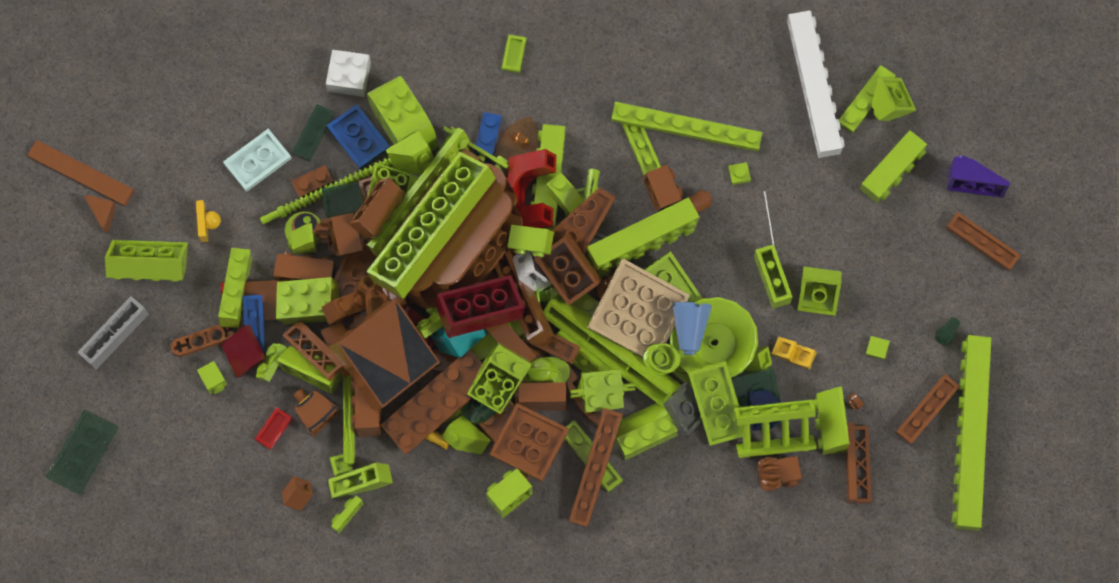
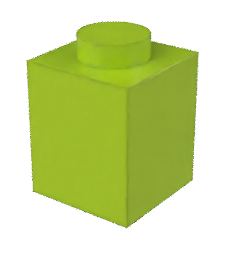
(212, 378)

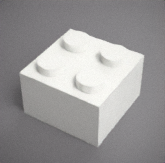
(348, 73)

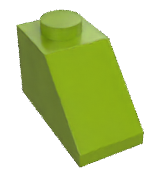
(302, 240)
(465, 436)

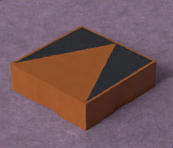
(384, 354)

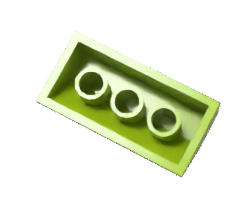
(146, 260)

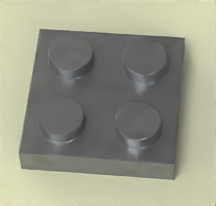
(684, 409)

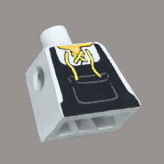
(530, 272)

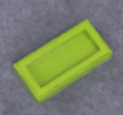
(514, 53)

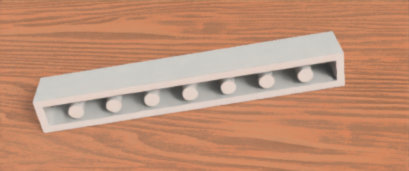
(814, 84)

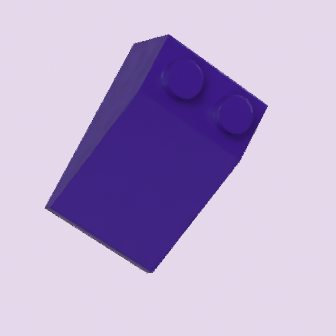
(972, 177)

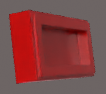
(273, 428)

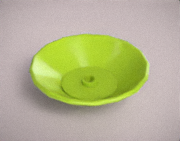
(733, 331)

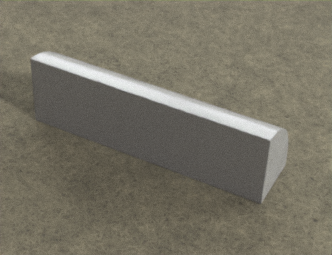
(113, 333)

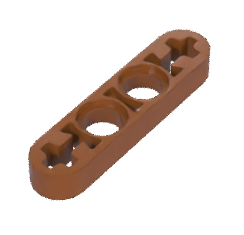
(208, 341)

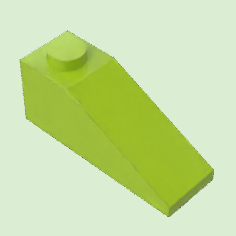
(564, 193)
(361, 480)

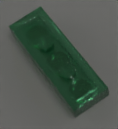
(313, 132)

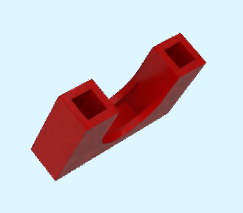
(521, 172)

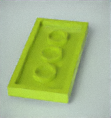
(716, 402)

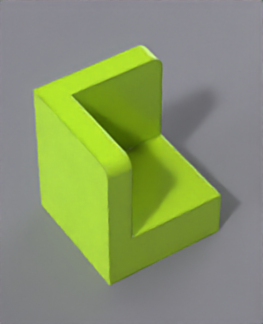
(761, 359)

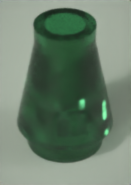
(946, 333)

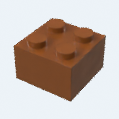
(662, 188)
(343, 235)

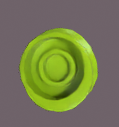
(661, 359)

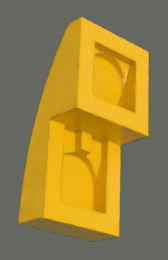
(793, 353)

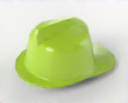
(548, 370)

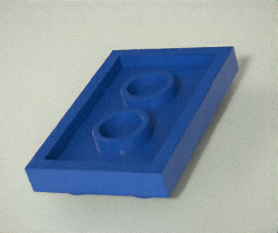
(358, 137)

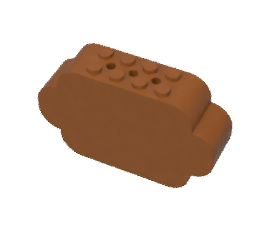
(473, 246)

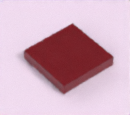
(243, 351)

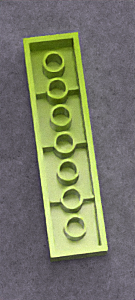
(431, 225)

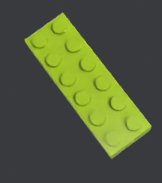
(643, 237)

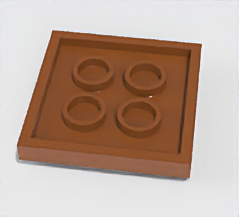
(529, 442)

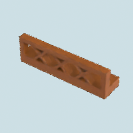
(318, 347)
(851, 467)

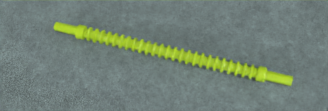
(282, 211)

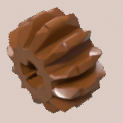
(769, 474)

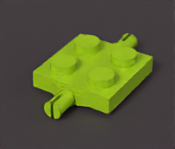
(602, 390)

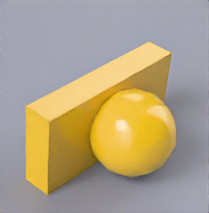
(206, 220)

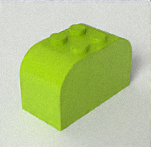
(401, 112)

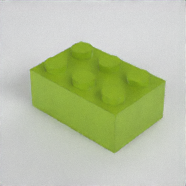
(304, 299)

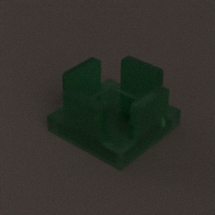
(342, 199)

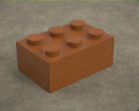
(569, 269)

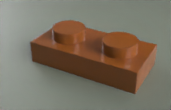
(312, 181)

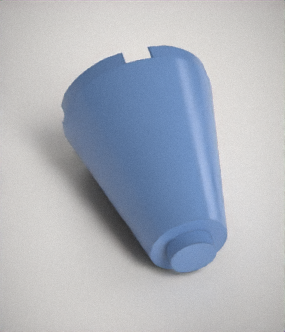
(690, 325)

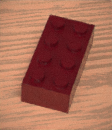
(479, 306)

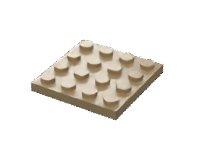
(636, 309)

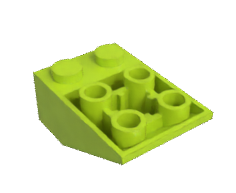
(402, 179)
(499, 377)

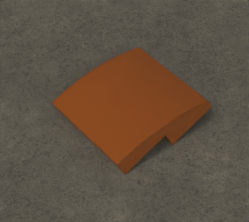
(269, 291)

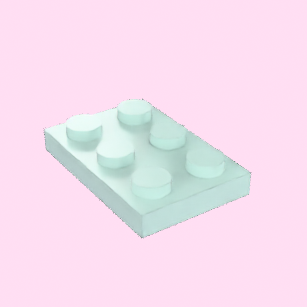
(257, 160)

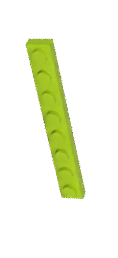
(686, 126)
(453, 146)

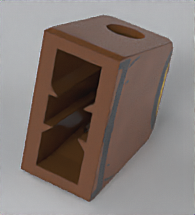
(314, 410)

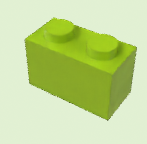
(530, 239)

